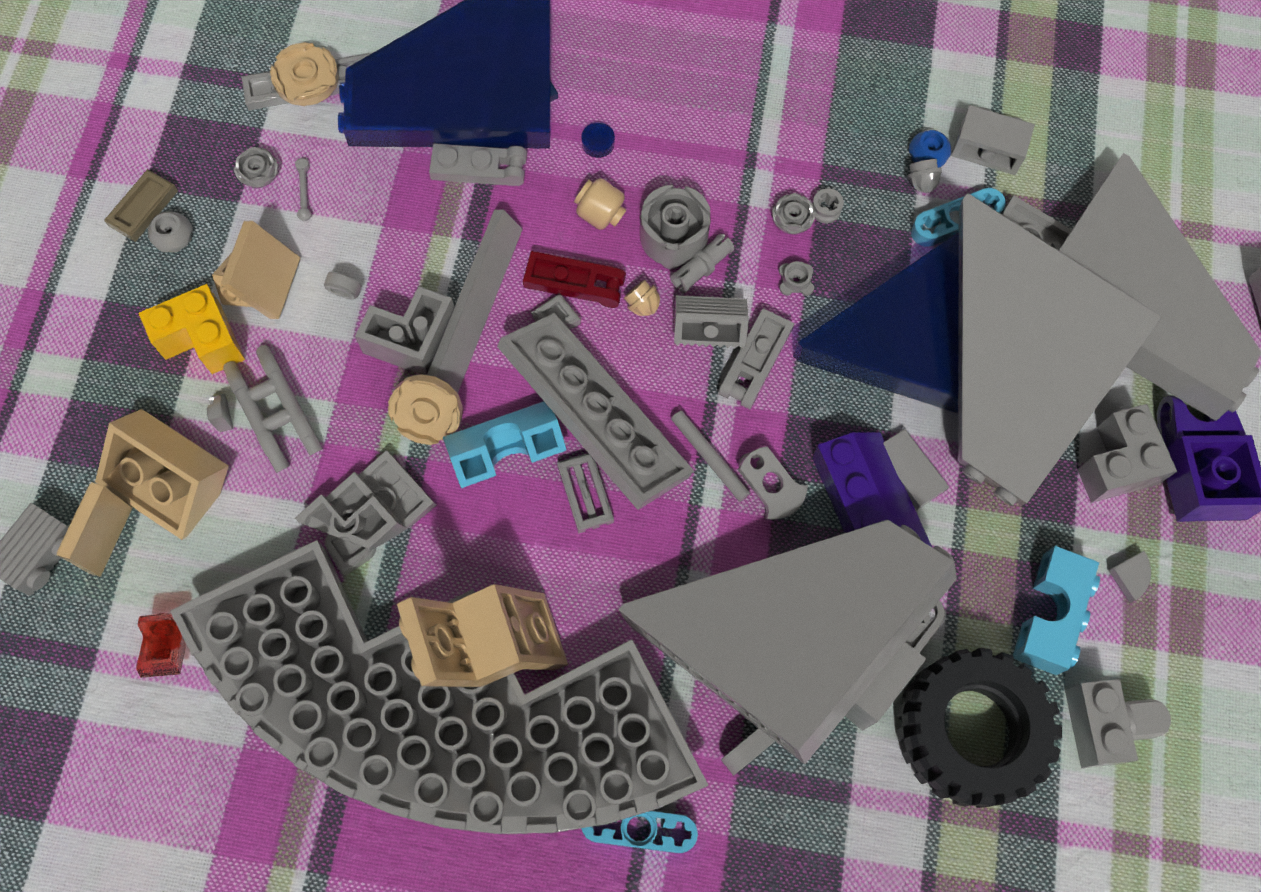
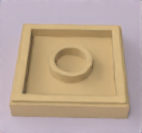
(260, 270)
(94, 530)

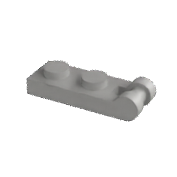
(478, 164)
(757, 357)

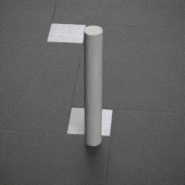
(711, 457)

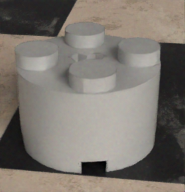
(674, 225)

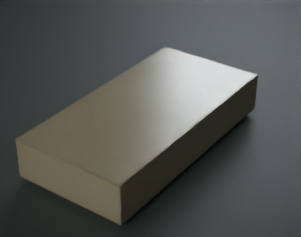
(141, 205)

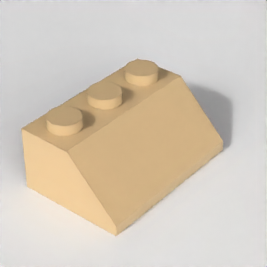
(160, 472)

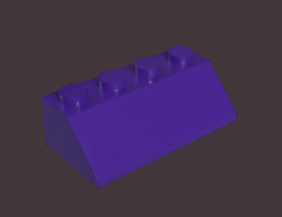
(864, 483)

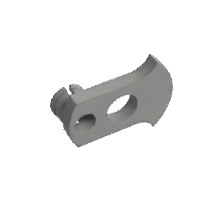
(787, 498)

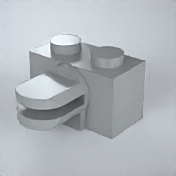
(1108, 724)

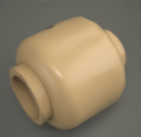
(600, 203)

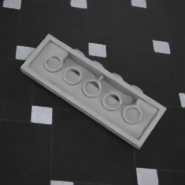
(595, 410)

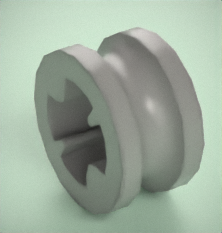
(830, 197)

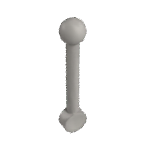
(302, 167)

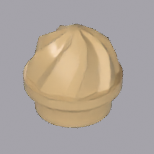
(643, 299)

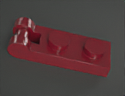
(574, 278)

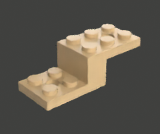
(480, 636)

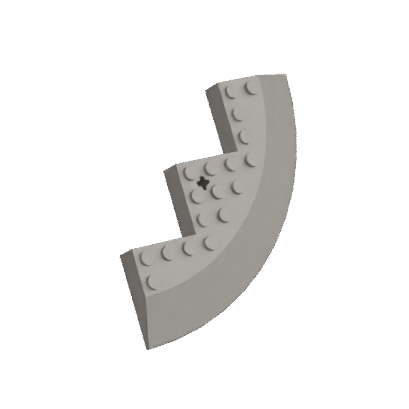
(452, 757)

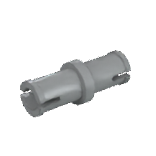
(702, 263)

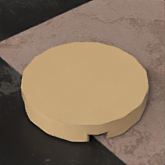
(304, 74)
(425, 409)

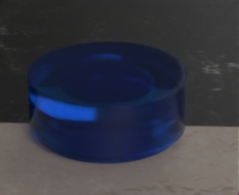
(598, 140)

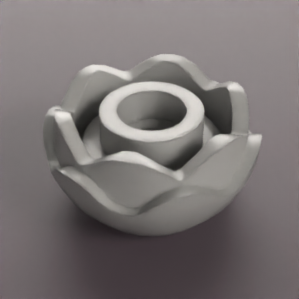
(252, 159)
(795, 205)
(173, 240)

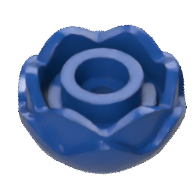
(932, 139)

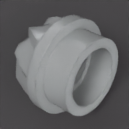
(925, 175)

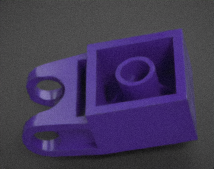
(1214, 465)

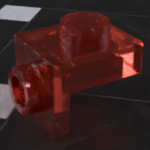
(161, 646)

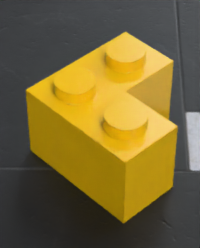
(193, 322)

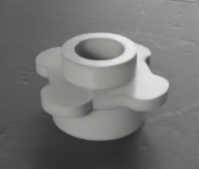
(800, 270)

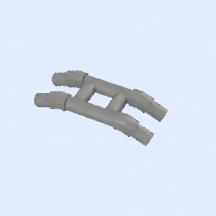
(291, 413)

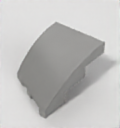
(370, 505)

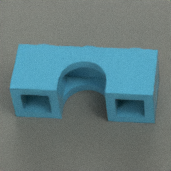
(525, 431)
(1070, 583)

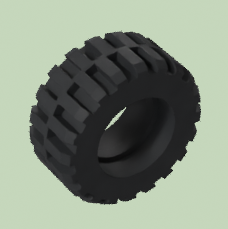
(1027, 716)

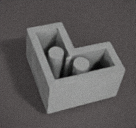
(408, 339)
(1133, 458)

